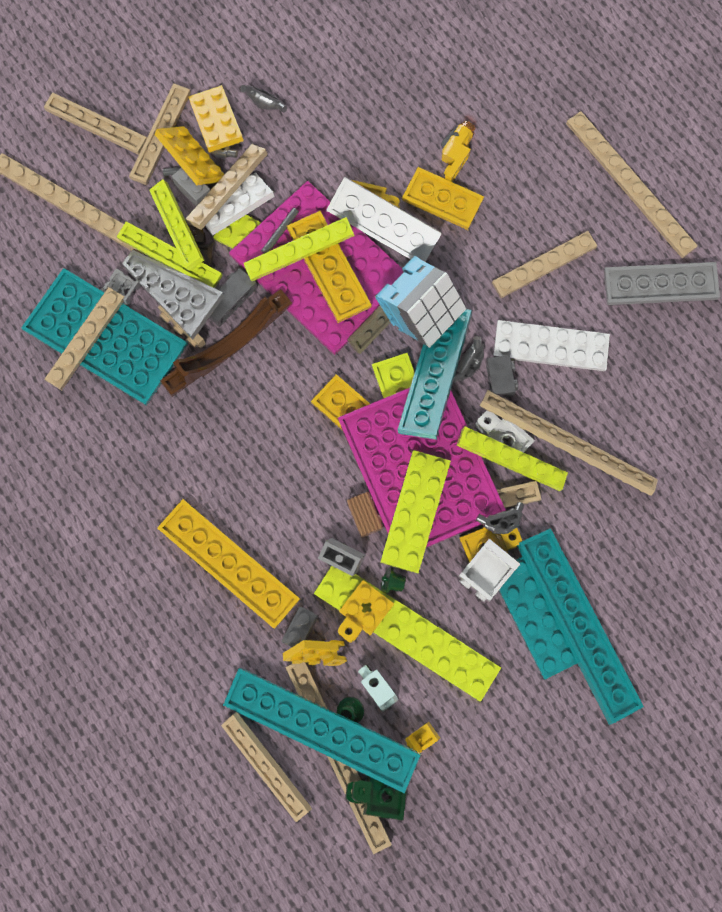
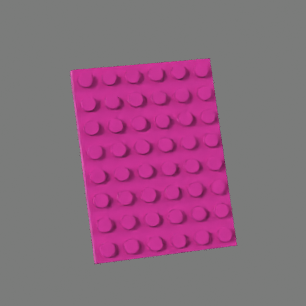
(368, 261)
(385, 457)

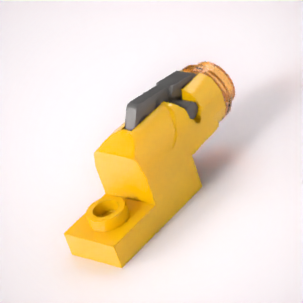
(456, 150)

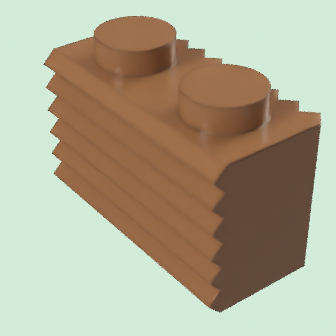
(365, 514)

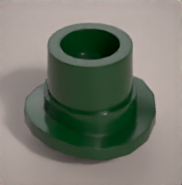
(392, 581)
(351, 708)

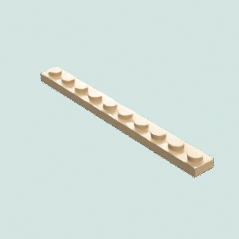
(631, 184)
(62, 199)
(569, 443)
(370, 825)

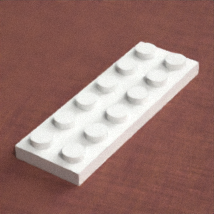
(383, 220)
(552, 345)

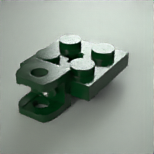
(370, 795)

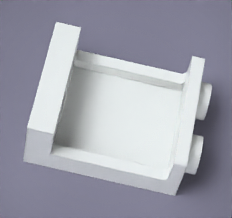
(488, 571)

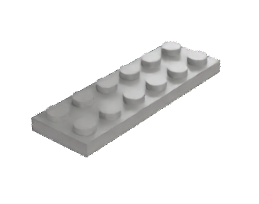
(661, 283)

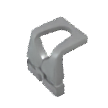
(120, 283)

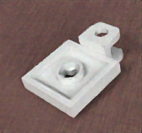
(500, 429)

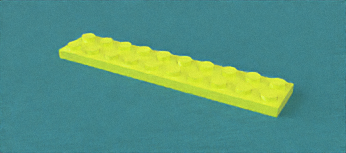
(418, 638)

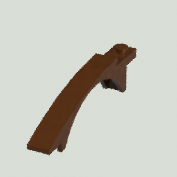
(191, 368)

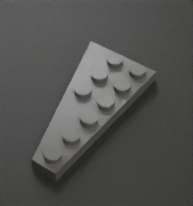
(178, 294)

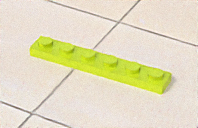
(176, 225)
(299, 249)
(166, 254)
(512, 458)

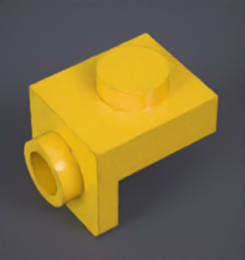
(422, 738)

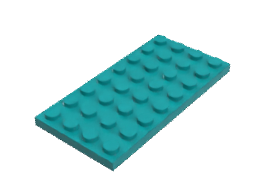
(129, 352)

